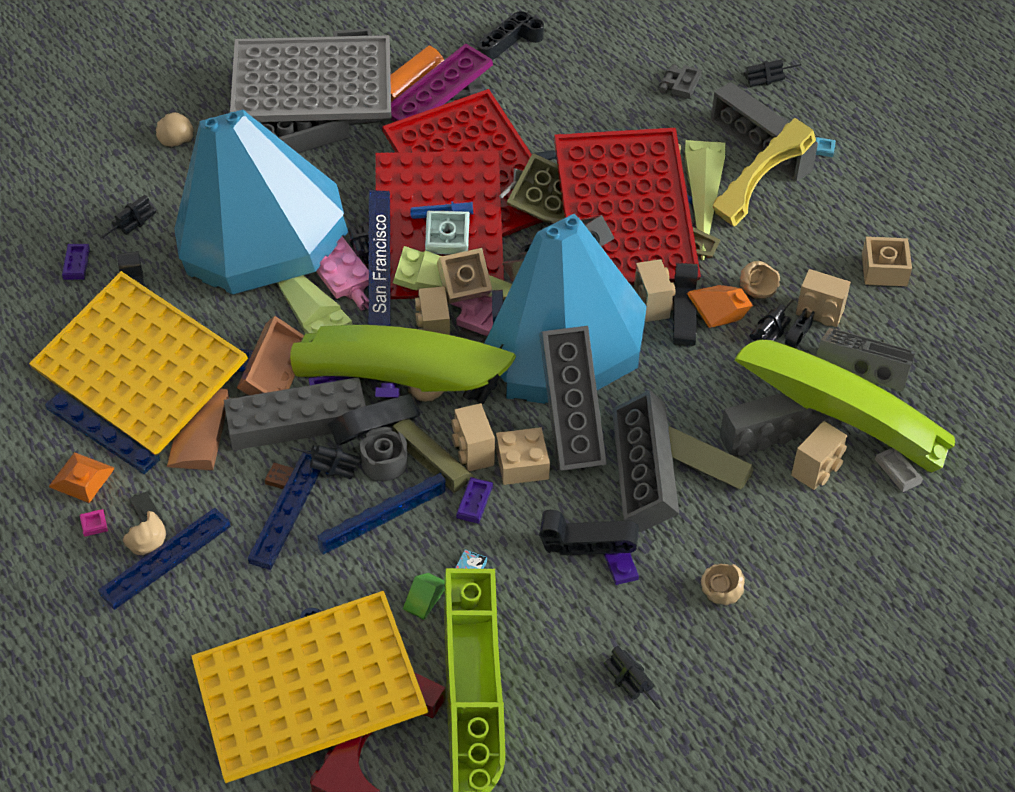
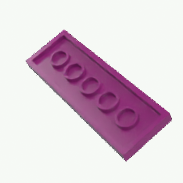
(441, 83)

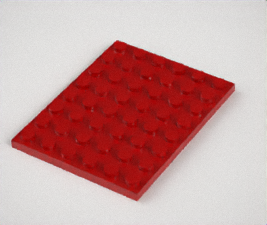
(469, 125)
(439, 179)
(638, 190)

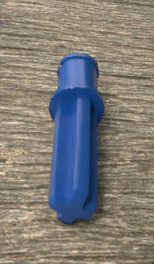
(421, 212)

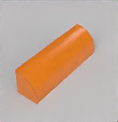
(414, 70)

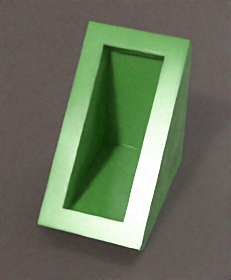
(423, 595)

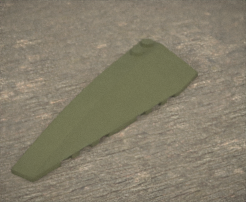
(540, 196)

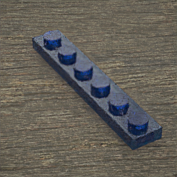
(102, 432)
(381, 513)
(284, 514)
(164, 558)

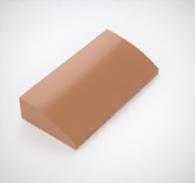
(270, 362)
(199, 439)

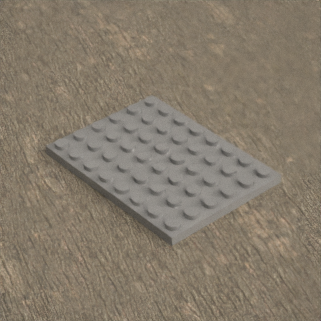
(312, 78)

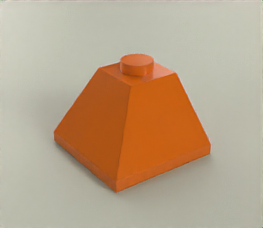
(720, 304)
(81, 477)

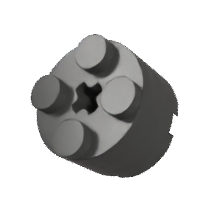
(383, 454)

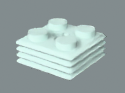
(447, 221)

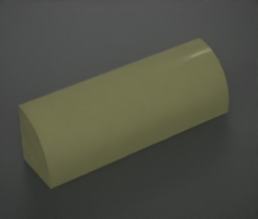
(433, 456)
(709, 459)

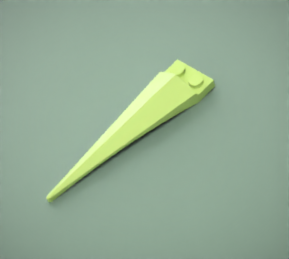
(704, 170)
(420, 271)
(312, 305)

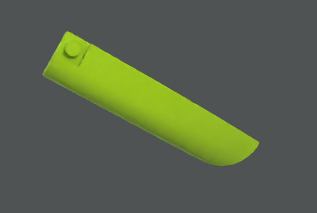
(399, 356)
(849, 399)
(473, 680)

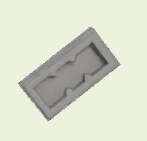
(898, 469)

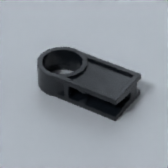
(799, 329)

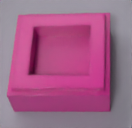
(93, 522)

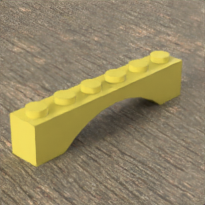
(791, 142)

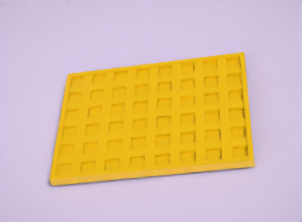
(138, 362)
(307, 686)

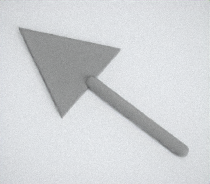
(517, 173)

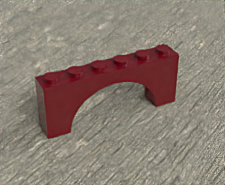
(341, 764)

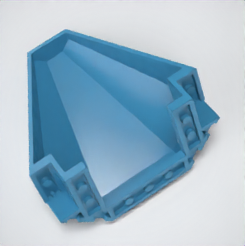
(253, 208)
(561, 286)

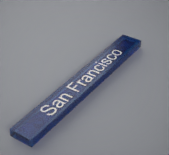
(379, 258)

